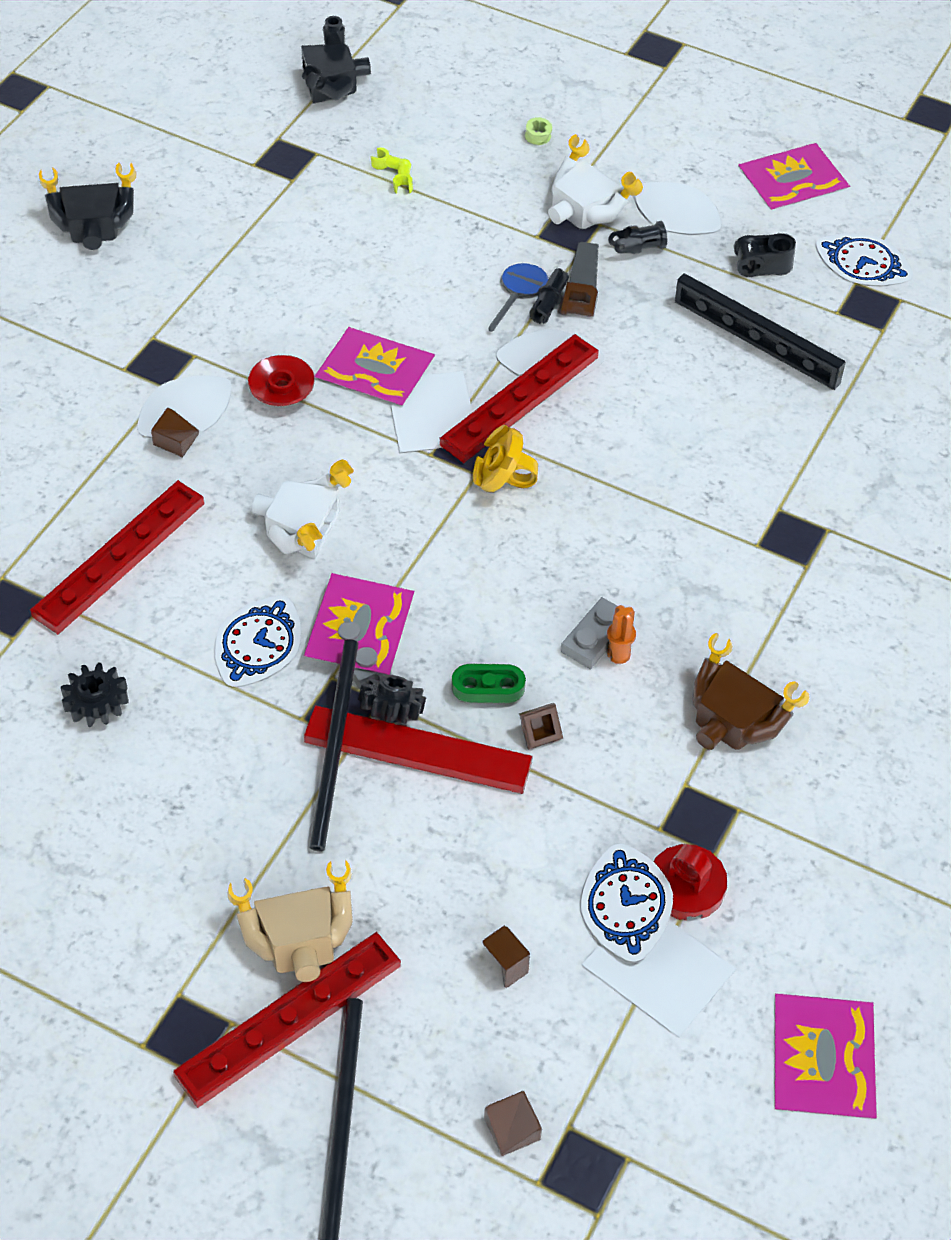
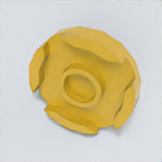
(502, 461)

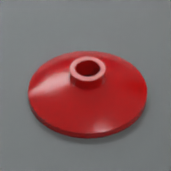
(281, 380)

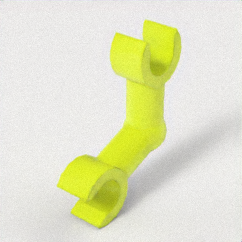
(402, 165)

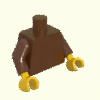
(736, 705)

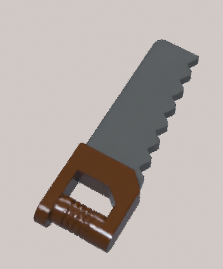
(582, 282)

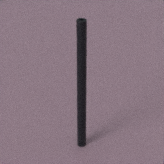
(334, 746)
(342, 1120)

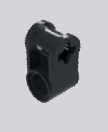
(767, 254)

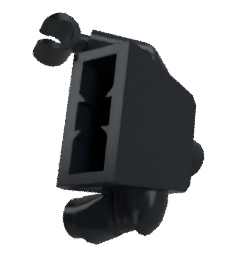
(330, 67)

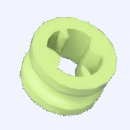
(538, 124)

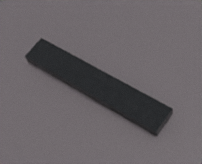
(760, 331)

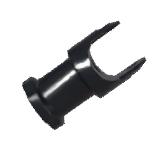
(639, 238)

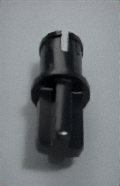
(549, 296)

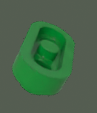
(488, 683)

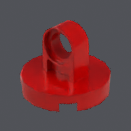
(695, 880)

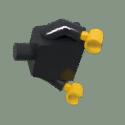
(91, 211)

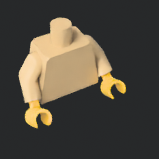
(298, 927)

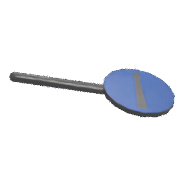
(520, 280)

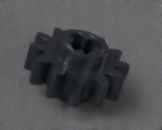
(94, 694)
(392, 698)

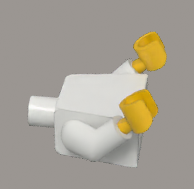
(585, 193)
(303, 511)

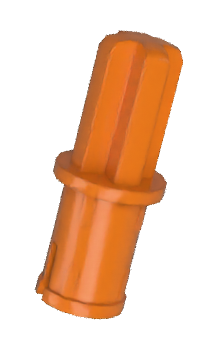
(621, 635)

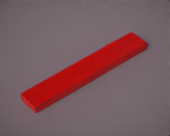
(519, 397)
(117, 557)
(424, 750)
(286, 1020)

